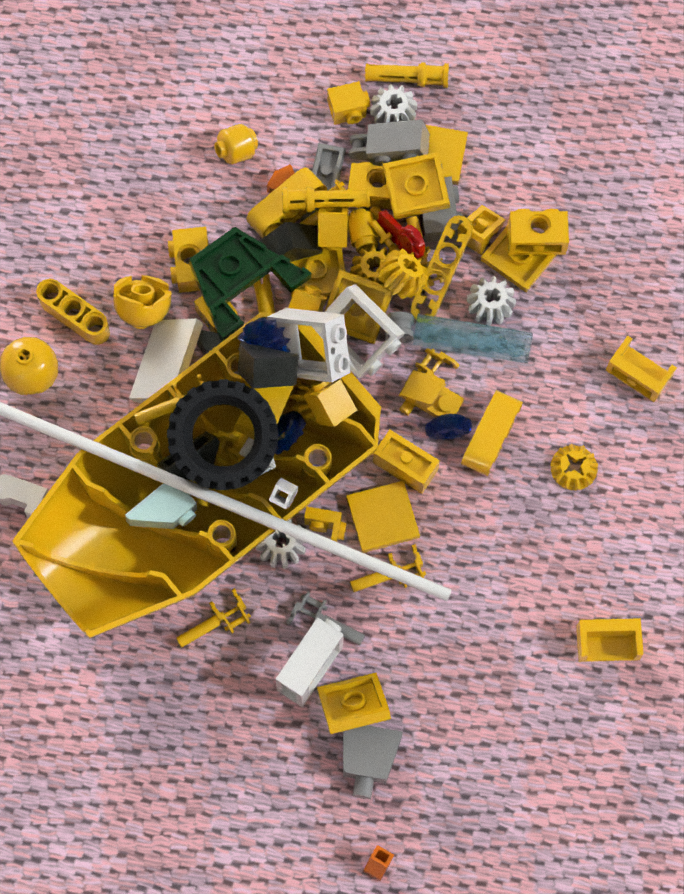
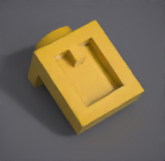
(322, 519)

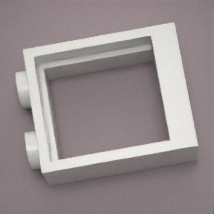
(342, 305)
(334, 339)
(310, 661)

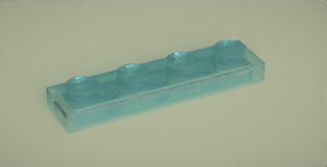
(472, 338)

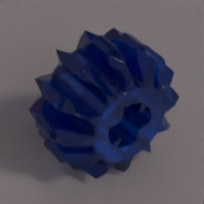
(265, 334)

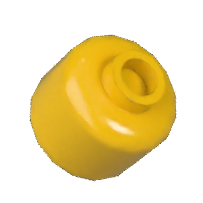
(236, 144)

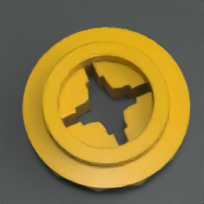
(573, 479)

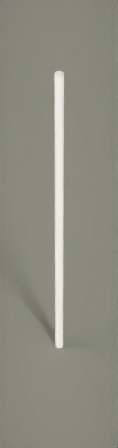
(225, 502)

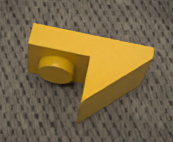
(485, 225)
(430, 394)

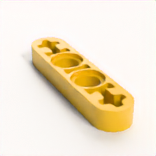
(445, 270)

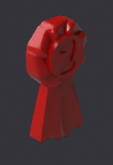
(405, 237)

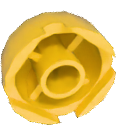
(141, 301)
(28, 366)

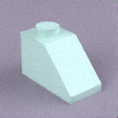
(163, 509)

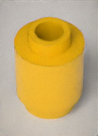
(360, 230)

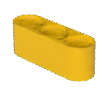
(269, 213)
(68, 300)
(491, 432)

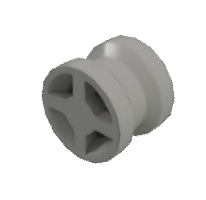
(404, 321)

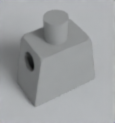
(369, 756)

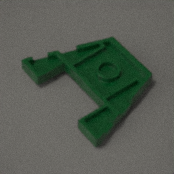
(231, 267)

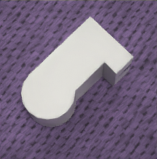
(21, 493)

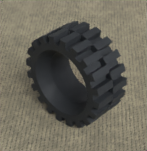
(181, 434)

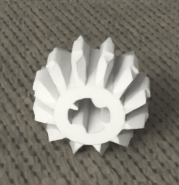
(383, 102)
(495, 309)
(290, 551)

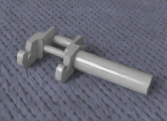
(349, 633)

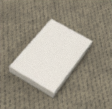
(165, 356)

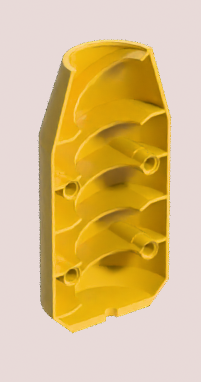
(80, 531)

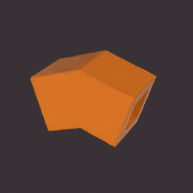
(279, 177)
(378, 863)

